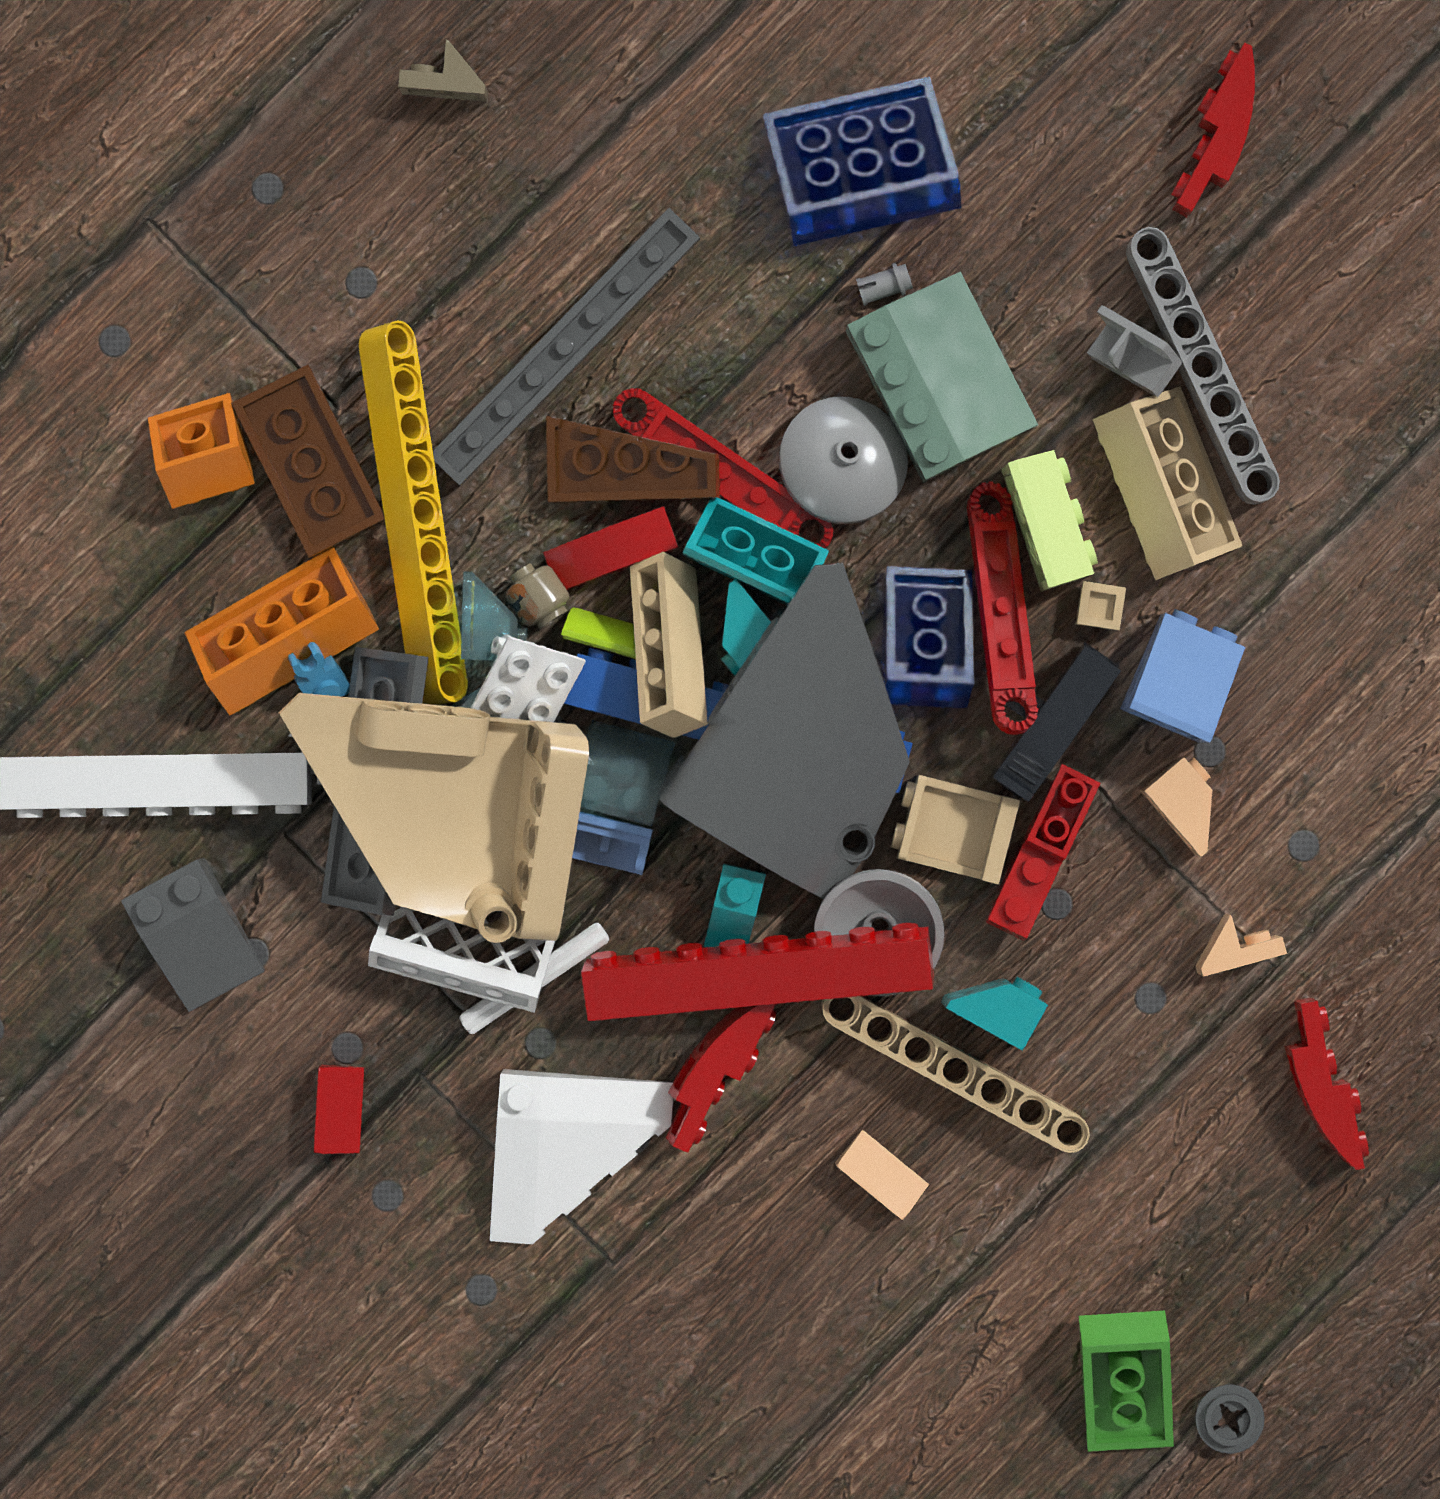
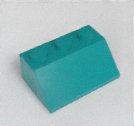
(752, 550)

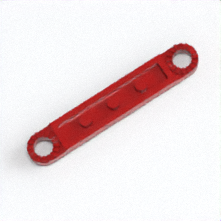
(739, 480)
(1002, 608)

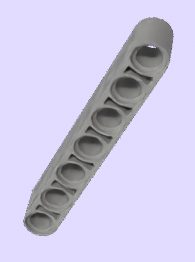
(1202, 344)

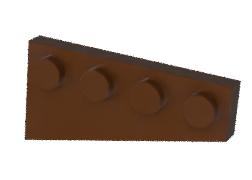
(615, 466)

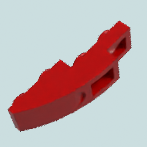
(1227, 119)
(1042, 852)
(723, 1051)
(1328, 1102)

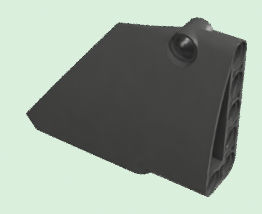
(798, 744)

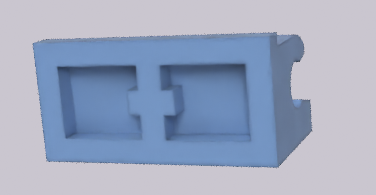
(612, 843)

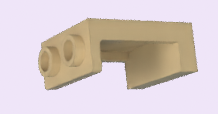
(955, 828)

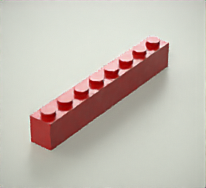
(758, 972)

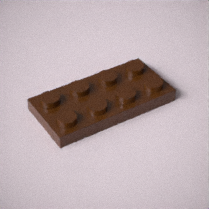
(309, 461)

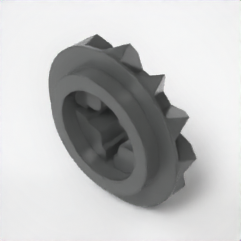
(1249, 1421)

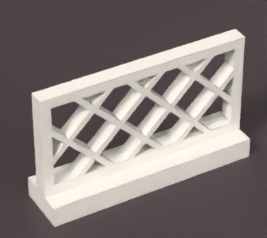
(459, 972)

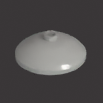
(825, 480)
(881, 895)

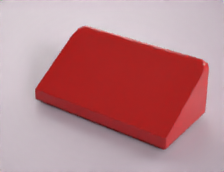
(339, 1109)

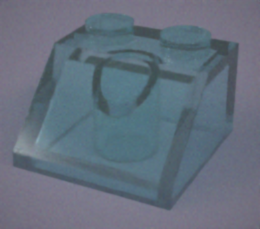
(625, 772)

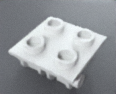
(527, 680)

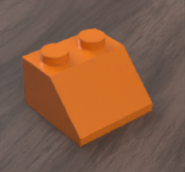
(200, 451)

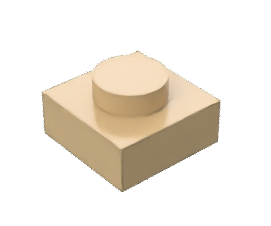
(1100, 606)

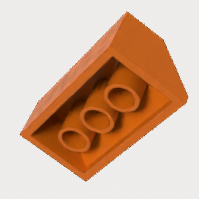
(249, 643)

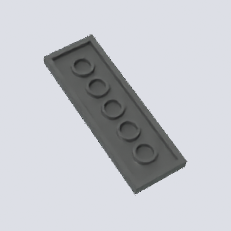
(348, 875)

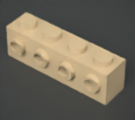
(668, 645)

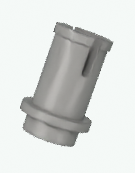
(884, 284)

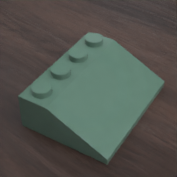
(941, 376)

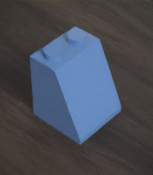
(1184, 677)

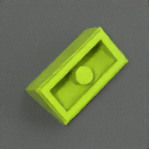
(600, 632)

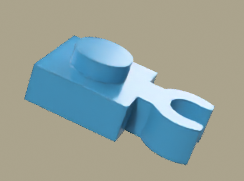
(318, 674)

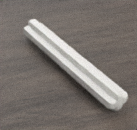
(560, 961)

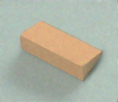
(882, 1174)

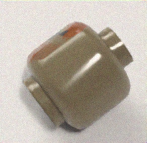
(537, 596)

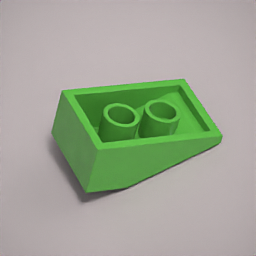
(1126, 1380)

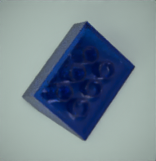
(862, 161)

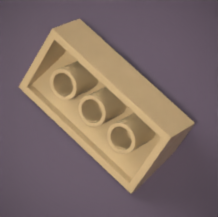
(1167, 482)

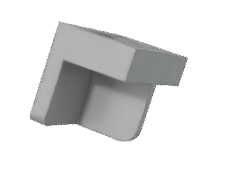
(1134, 353)

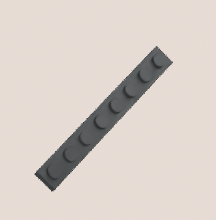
(565, 346)

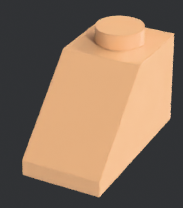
(1183, 801)

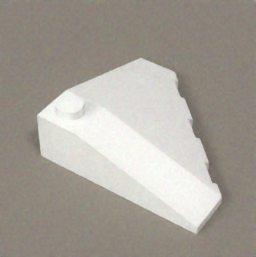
(563, 1138)

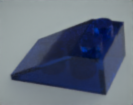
(928, 637)

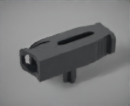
(1057, 724)

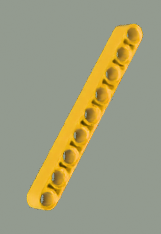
(412, 508)

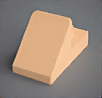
(1226, 953)

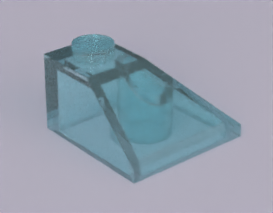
(484, 619)

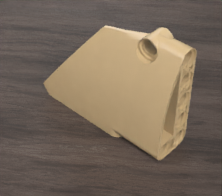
(453, 805)

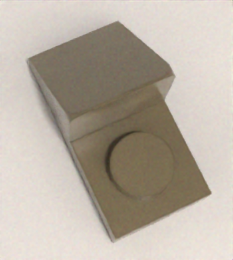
(455, 82)

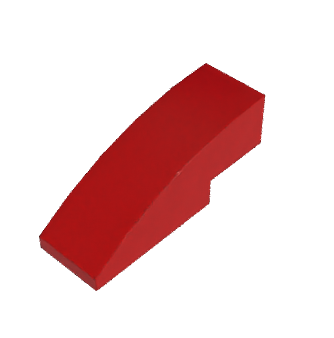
(612, 548)

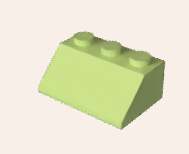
(1049, 519)

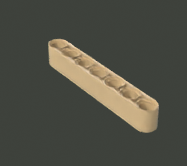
(968, 1086)

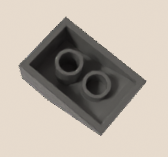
(193, 934)

